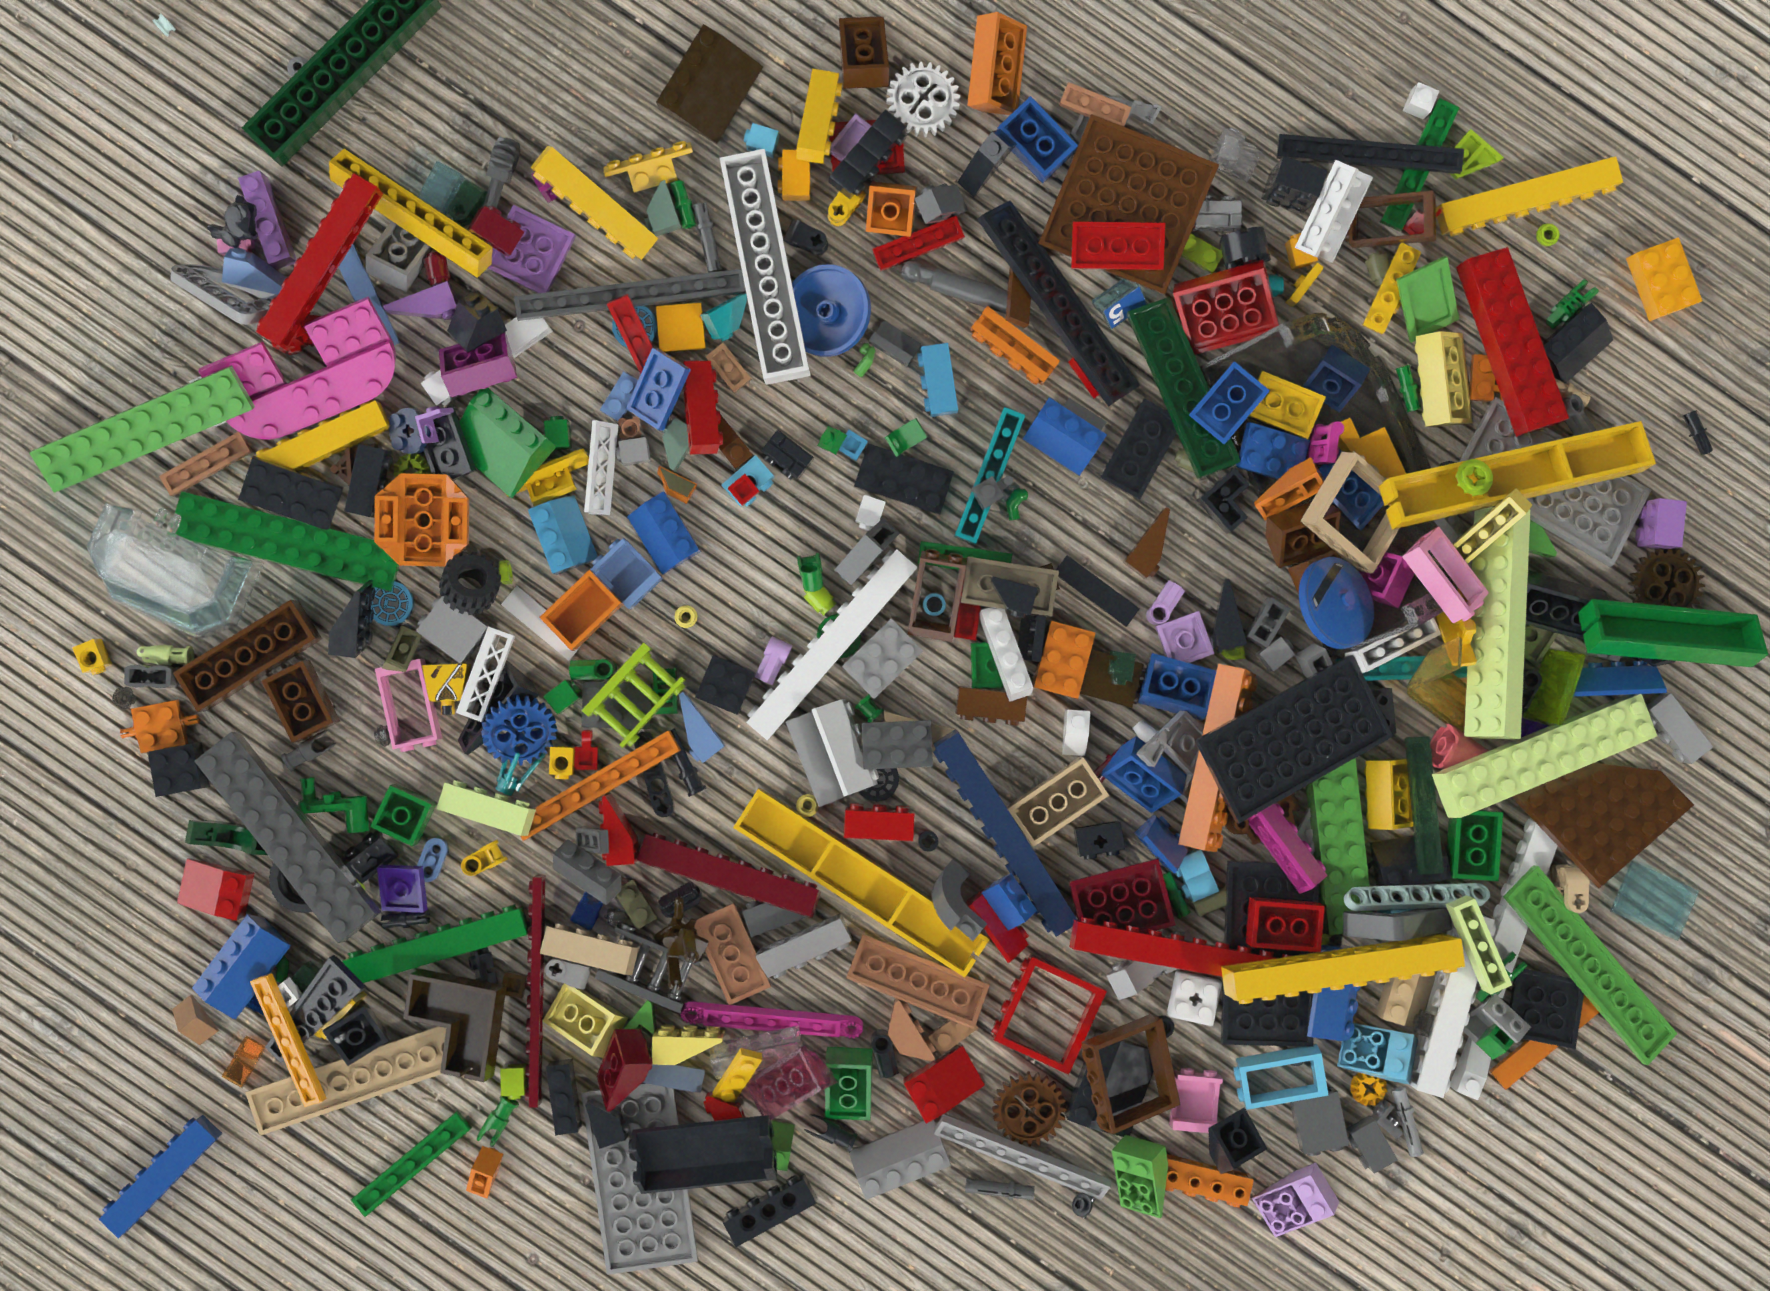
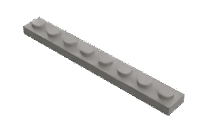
(1022, 1157)

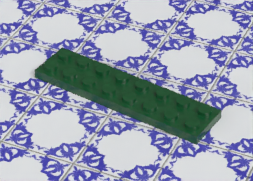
(1179, 384)

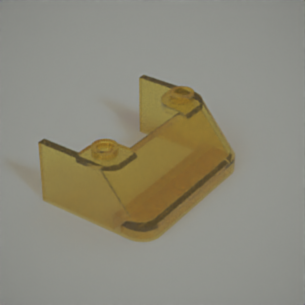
(1438, 688)

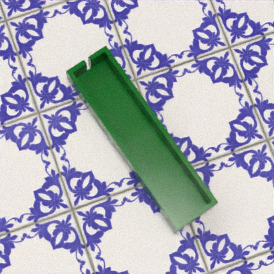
(1672, 633)

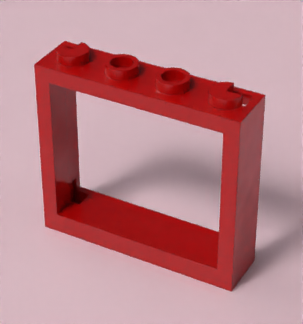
(1083, 1026)

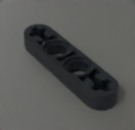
(657, 773)

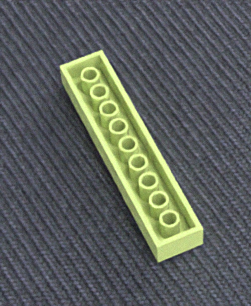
(1496, 679)
(1544, 755)

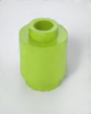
(820, 600)

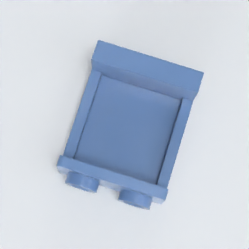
(626, 572)

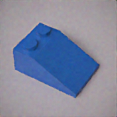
(1229, 402)
(1355, 498)
(1162, 842)

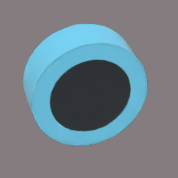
(934, 604)

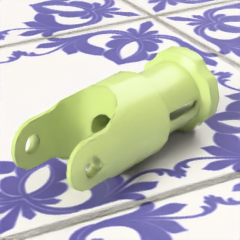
(166, 654)

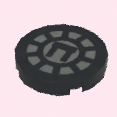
(886, 786)

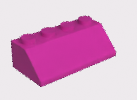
(1287, 848)

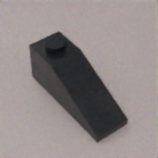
(986, 161)
(1227, 626)

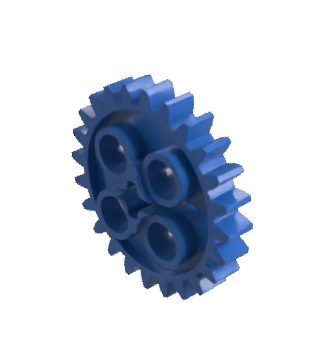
(533, 717)

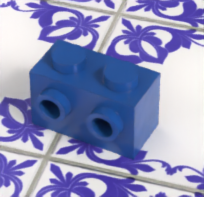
(1009, 901)

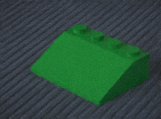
(503, 442)

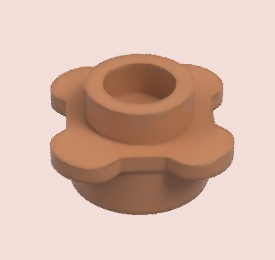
(634, 432)

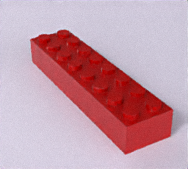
(1512, 342)

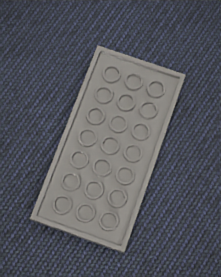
(1588, 516)
(638, 1227)

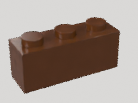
(990, 706)

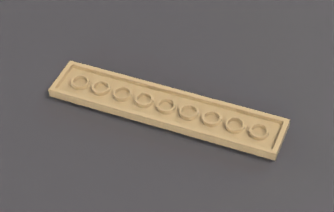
(376, 1073)

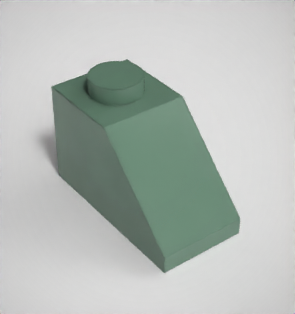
(661, 212)
(675, 443)

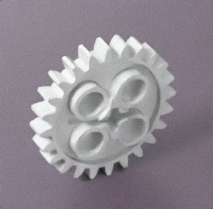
(907, 87)

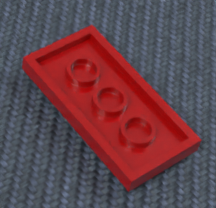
(1118, 245)

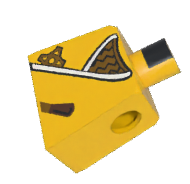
(446, 684)

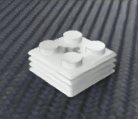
(1187, 985)

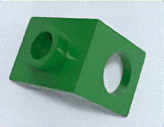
(906, 436)

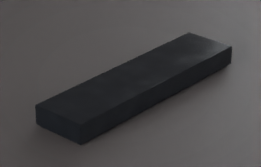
(1097, 591)

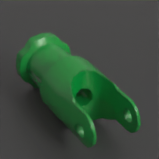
(498, 1118)

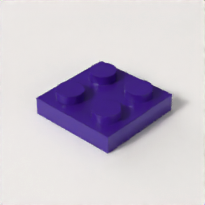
(402, 888)

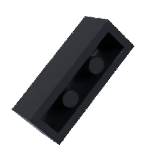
(367, 479)
(564, 1097)

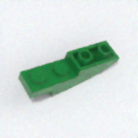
(965, 552)

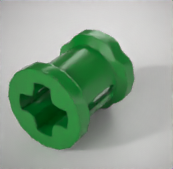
(869, 708)

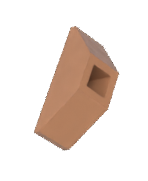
(907, 1033)

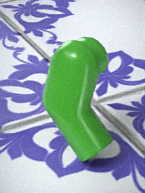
(866, 361)

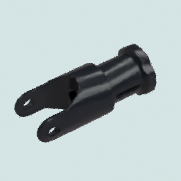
(835, 1134)

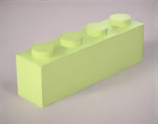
(485, 808)
(1478, 944)

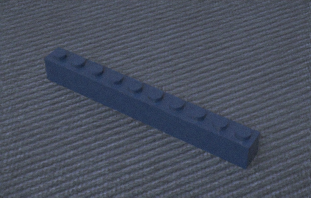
(1005, 832)

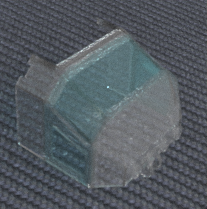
(168, 574)

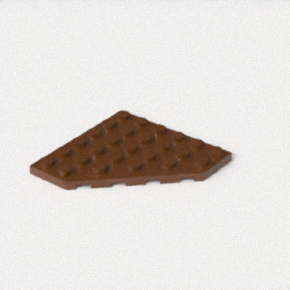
(1604, 814)

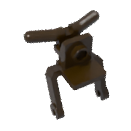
(682, 941)

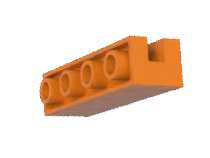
(1014, 345)

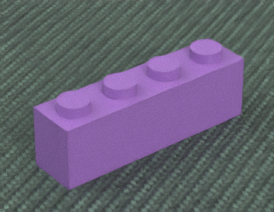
(268, 221)

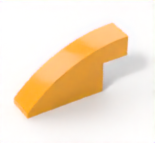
(1374, 447)

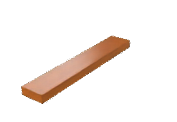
(1532, 1052)

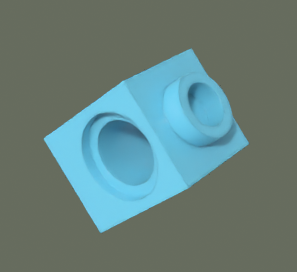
(762, 138)

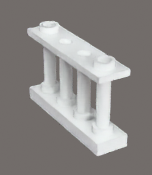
(1334, 211)

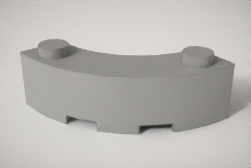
(1133, 976)

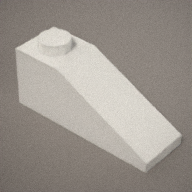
(1471, 1071)

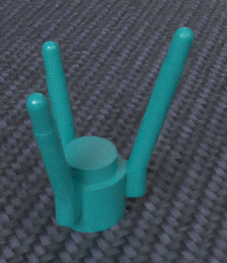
(507, 782)

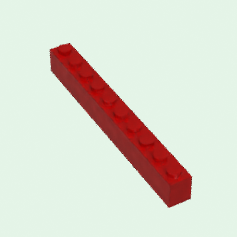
(1159, 949)

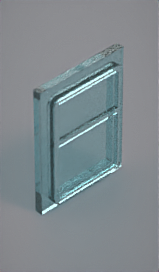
(1654, 901)

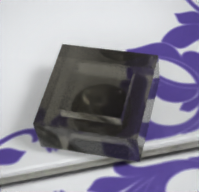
(1423, 1022)

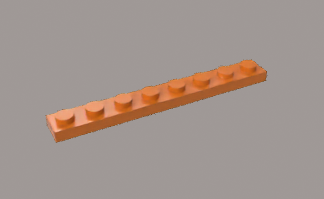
(603, 782)

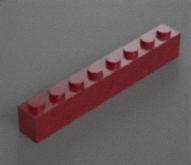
(729, 876)

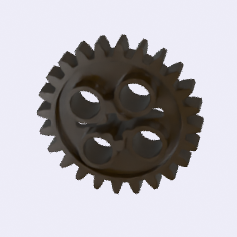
(1647, 577)

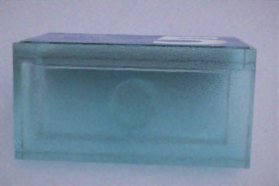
(1118, 300)

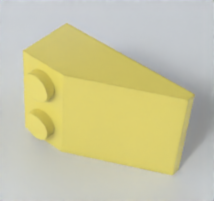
(584, 1020)

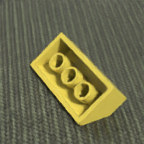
(1443, 379)

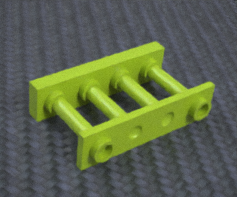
(612, 690)

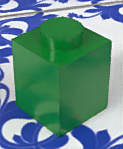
(558, 432)
(563, 696)
(1494, 1041)

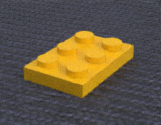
(1288, 406)

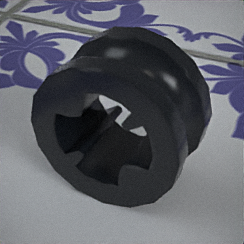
(933, 846)

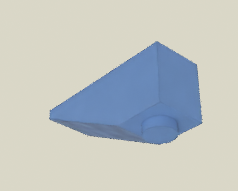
(250, 272)
(700, 734)

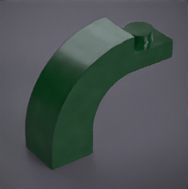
(222, 835)

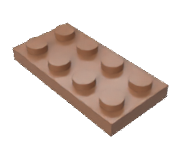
(732, 954)

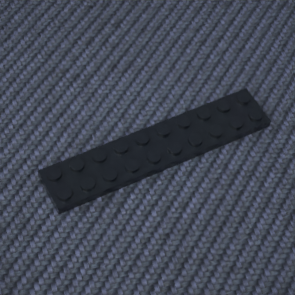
(1058, 302)

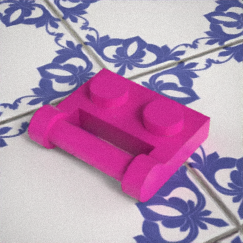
(1325, 450)

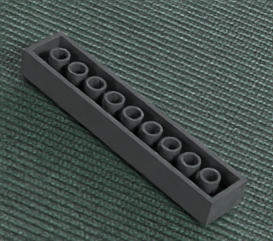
(288, 836)

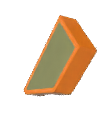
(676, 485)

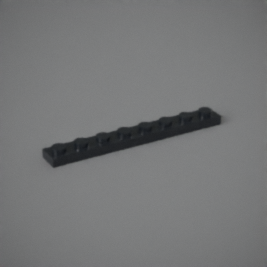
(1371, 153)

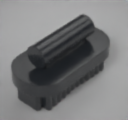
(689, 892)

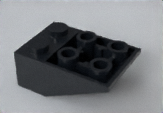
(352, 629)

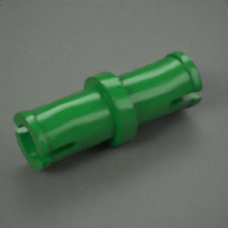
(683, 204)
(1408, 388)
(1175, 896)

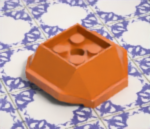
(399, 515)

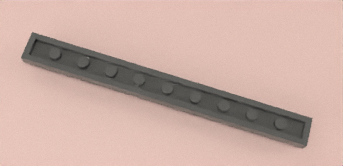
(640, 292)

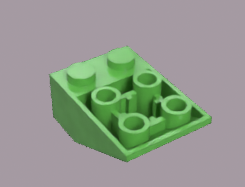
(1141, 1175)

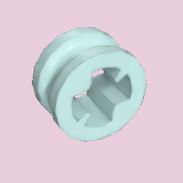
(164, 25)

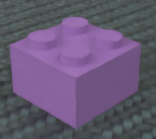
(1661, 524)

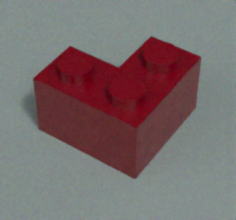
(496, 230)

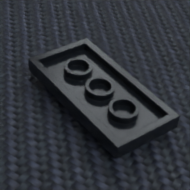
(1140, 450)
(903, 479)
(290, 493)

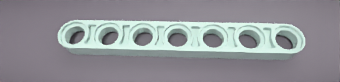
(1408, 901)

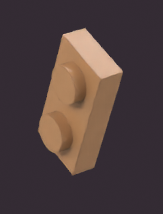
(728, 368)
(949, 1035)

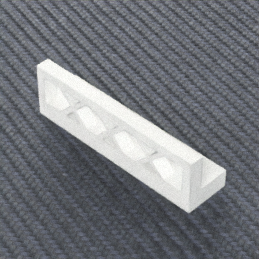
(601, 468)
(480, 672)

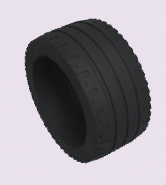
(283, 893)

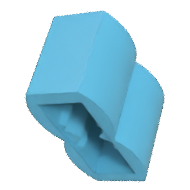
(1196, 876)

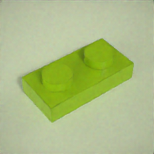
(1202, 254)

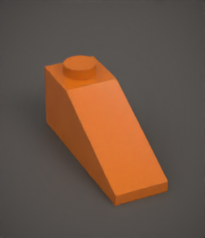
(1292, 488)

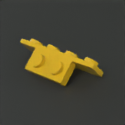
(649, 169)
(1387, 298)
(554, 477)
(1461, 629)

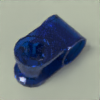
(586, 912)

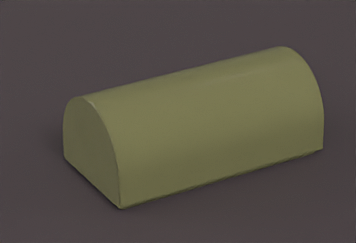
(1210, 903)

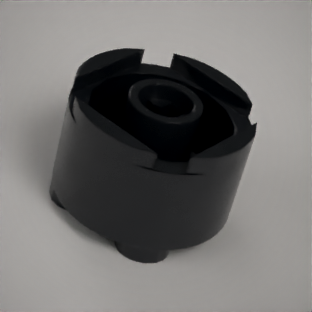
(1244, 247)

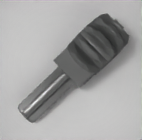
(501, 168)

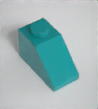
(725, 317)

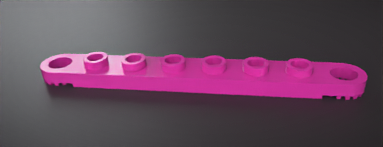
(771, 1019)

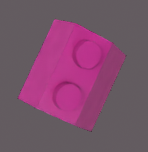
(1389, 580)

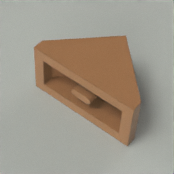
(193, 1021)

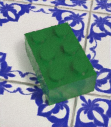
(1475, 845)

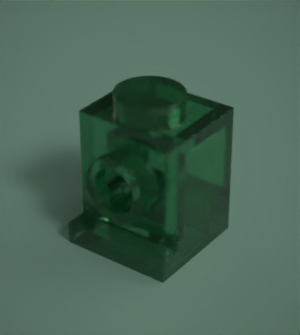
(1121, 667)

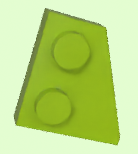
(1477, 154)

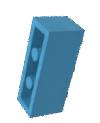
(938, 380)

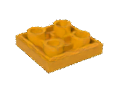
(680, 327)

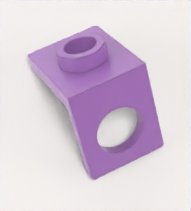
(427, 419)

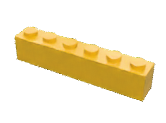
(594, 203)
(329, 437)

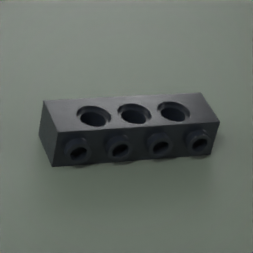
(742, 1232)

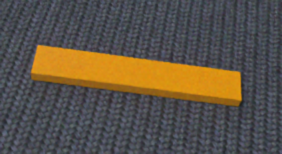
(288, 1040)

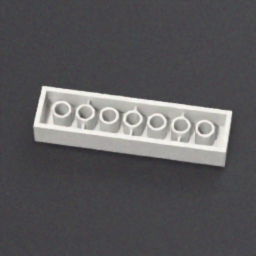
(1450, 1004)

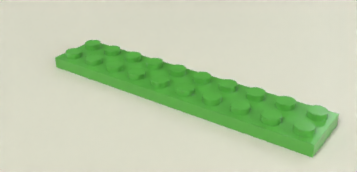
(142, 429)
(1590, 965)

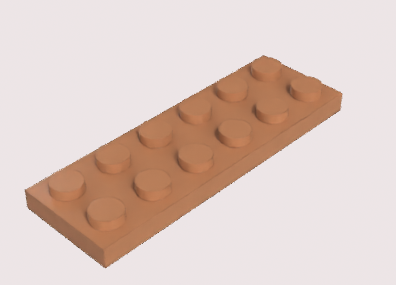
(917, 981)

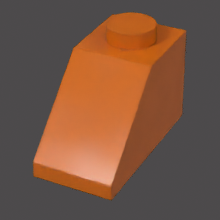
(484, 1171)

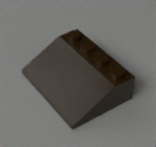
(709, 84)

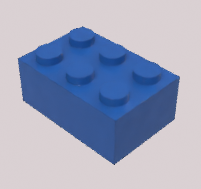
(1039, 139)

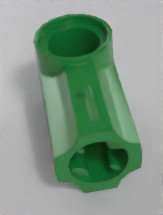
(590, 669)

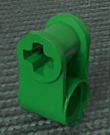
(811, 572)

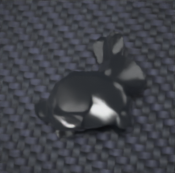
(239, 223)

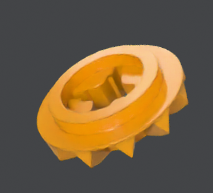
(1358, 1089)

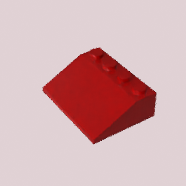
(1226, 307)

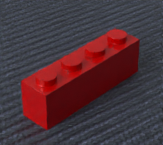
(700, 409)

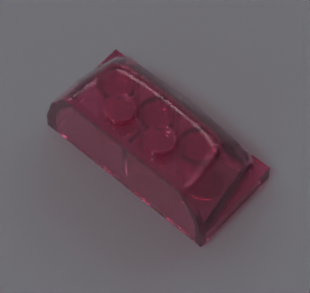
(790, 1082)

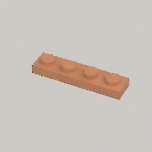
(205, 464)

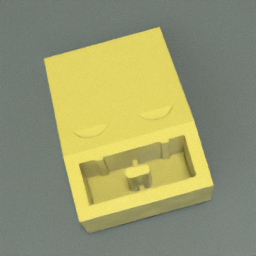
(676, 1045)

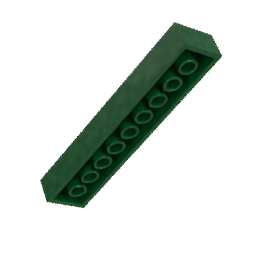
(336, 74)

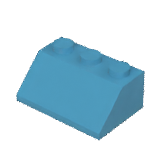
(563, 534)

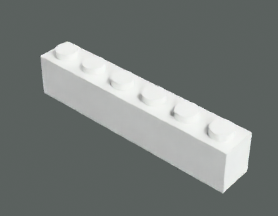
(520, 337)

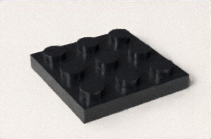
(1548, 1006)

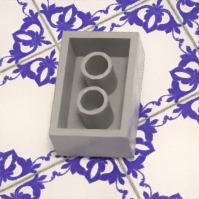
(882, 658)

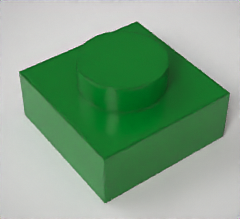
(831, 440)

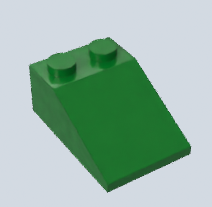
(853, 1093)

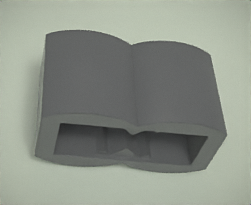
(150, 676)

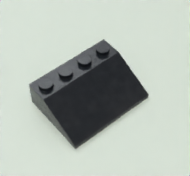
(1127, 1076)

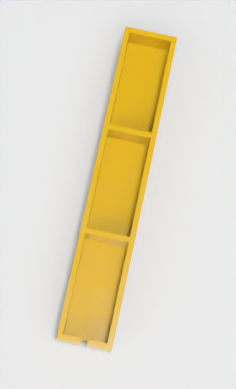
(1530, 470)
(856, 880)

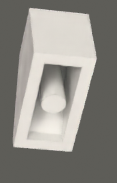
(1075, 732)

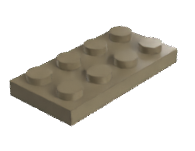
(979, 590)

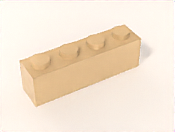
(589, 950)

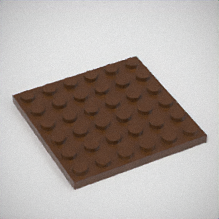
(1130, 179)

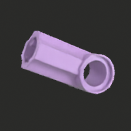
(1165, 602)
(775, 655)

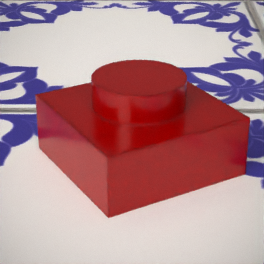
(743, 489)

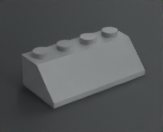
(804, 945)
(899, 1159)

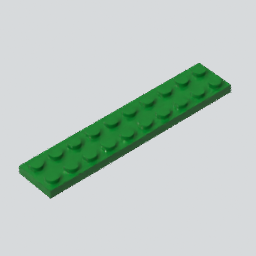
(284, 541)

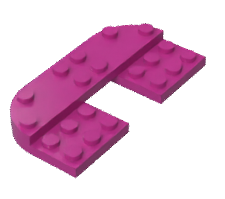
(358, 369)

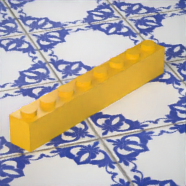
(1529, 195)
(417, 216)

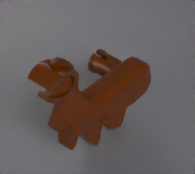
(1287, 804)

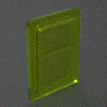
(1559, 680)

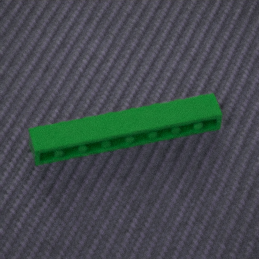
(439, 945)

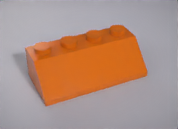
(997, 64)

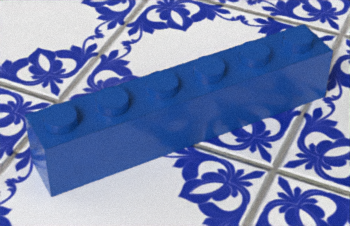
(160, 1176)

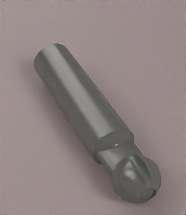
(956, 286)

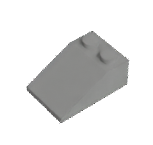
(397, 257)

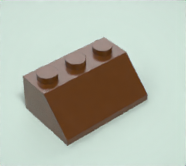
(1292, 540)

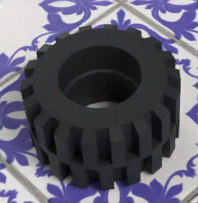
(472, 567)

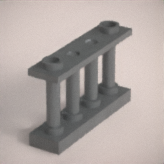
(651, 990)

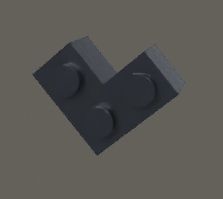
(1219, 501)

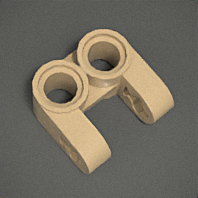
(1573, 882)

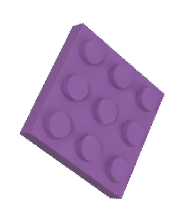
(536, 255)

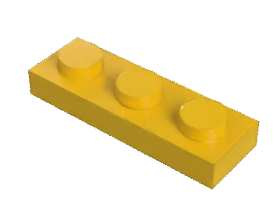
(737, 1075)

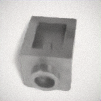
(1382, 1117)

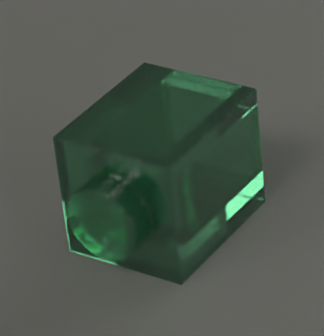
(305, 975)

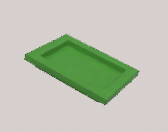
(1428, 298)

